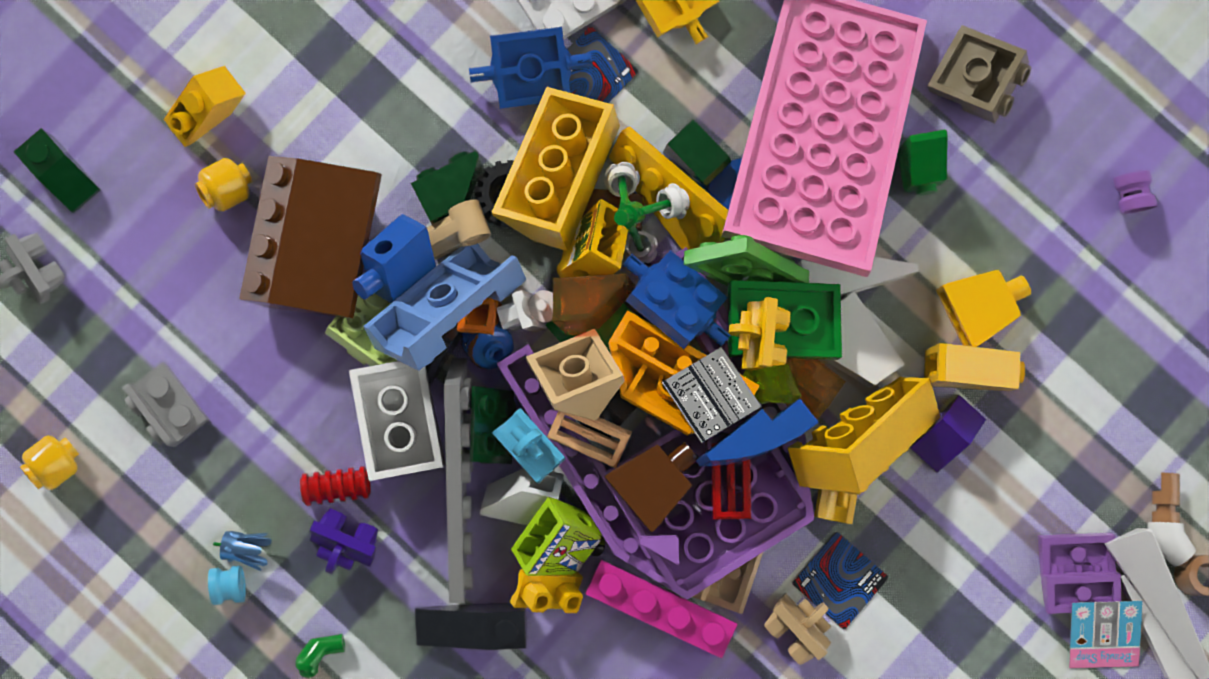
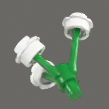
(671, 202)

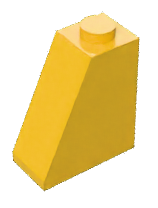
(973, 367)

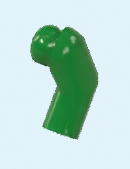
(314, 651)

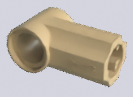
(462, 228)

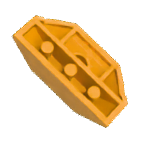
(648, 359)

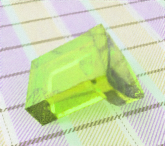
(775, 384)

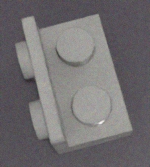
(165, 405)

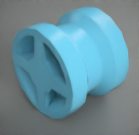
(226, 585)

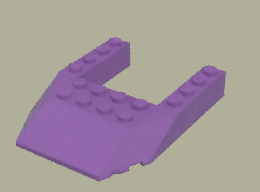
(706, 545)

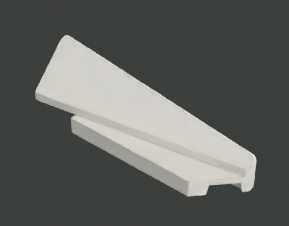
(1163, 612)

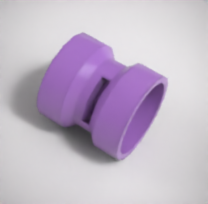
(1133, 184)

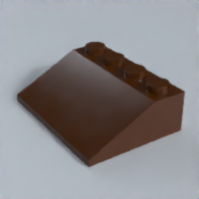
(310, 236)

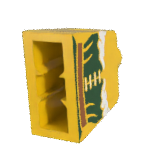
(596, 244)

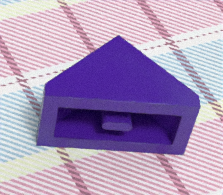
(949, 434)

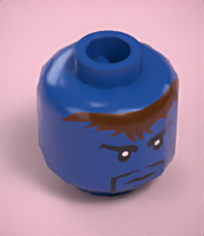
(486, 349)

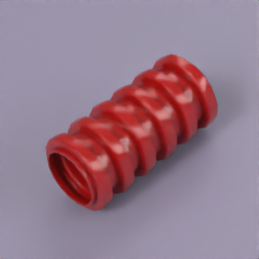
(335, 486)

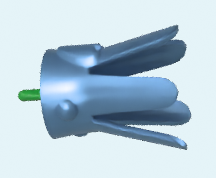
(243, 548)

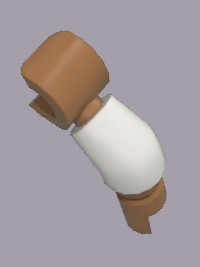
(1172, 538)

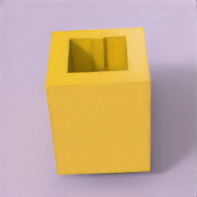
(204, 104)

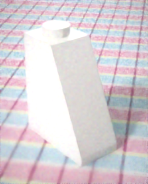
(865, 349)

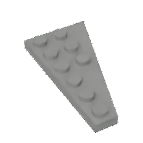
(458, 473)

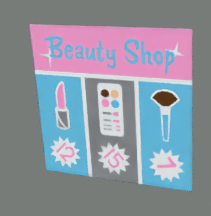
(1105, 634)

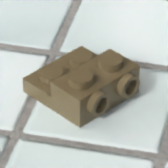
(981, 74)

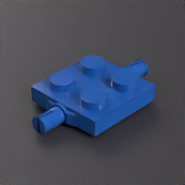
(527, 64)
(676, 299)

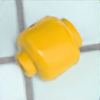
(223, 184)
(49, 462)

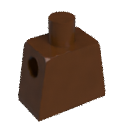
(653, 482)

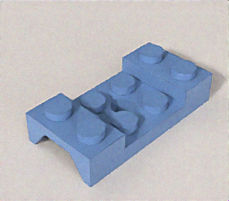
(417, 319)

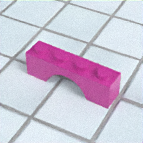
(661, 608)

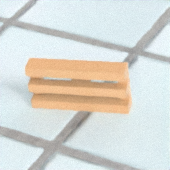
(585, 448)

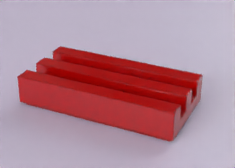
(731, 504)

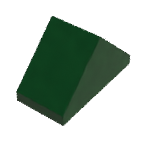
(697, 153)

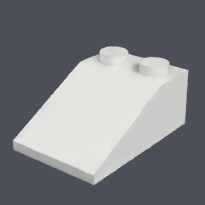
(396, 420)

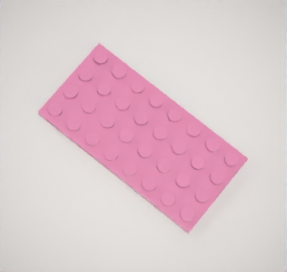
(826, 132)

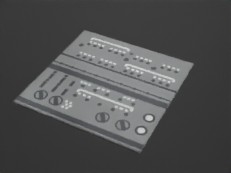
(711, 394)

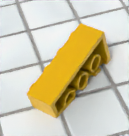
(866, 438)

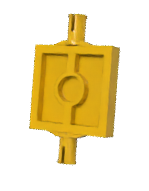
(673, 14)

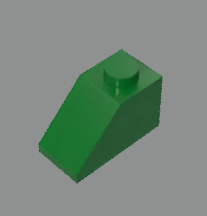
(924, 162)

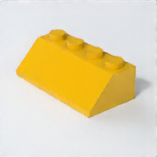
(557, 167)

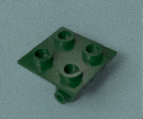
(489, 411)

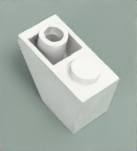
(519, 496)

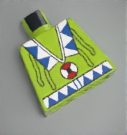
(557, 540)

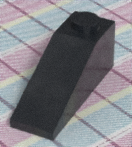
(472, 626)

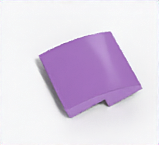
(1077, 570)

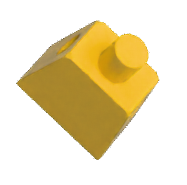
(982, 304)

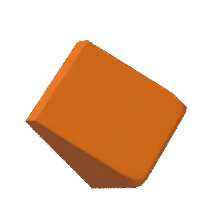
(483, 315)

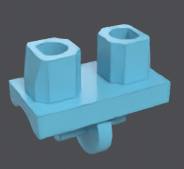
(529, 446)

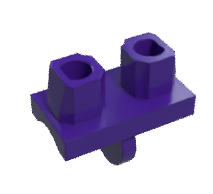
(329, 535)

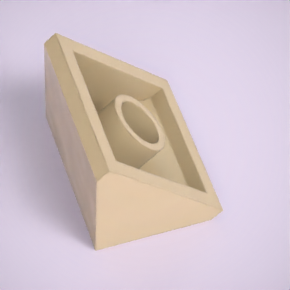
(577, 375)

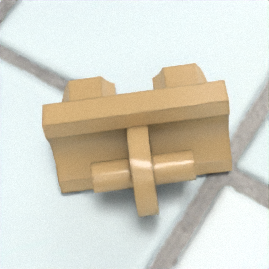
(805, 623)

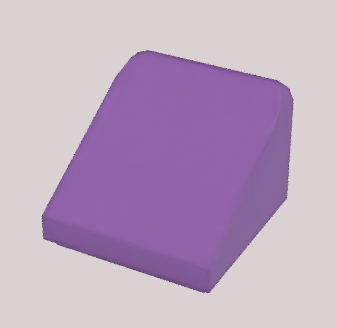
(664, 545)

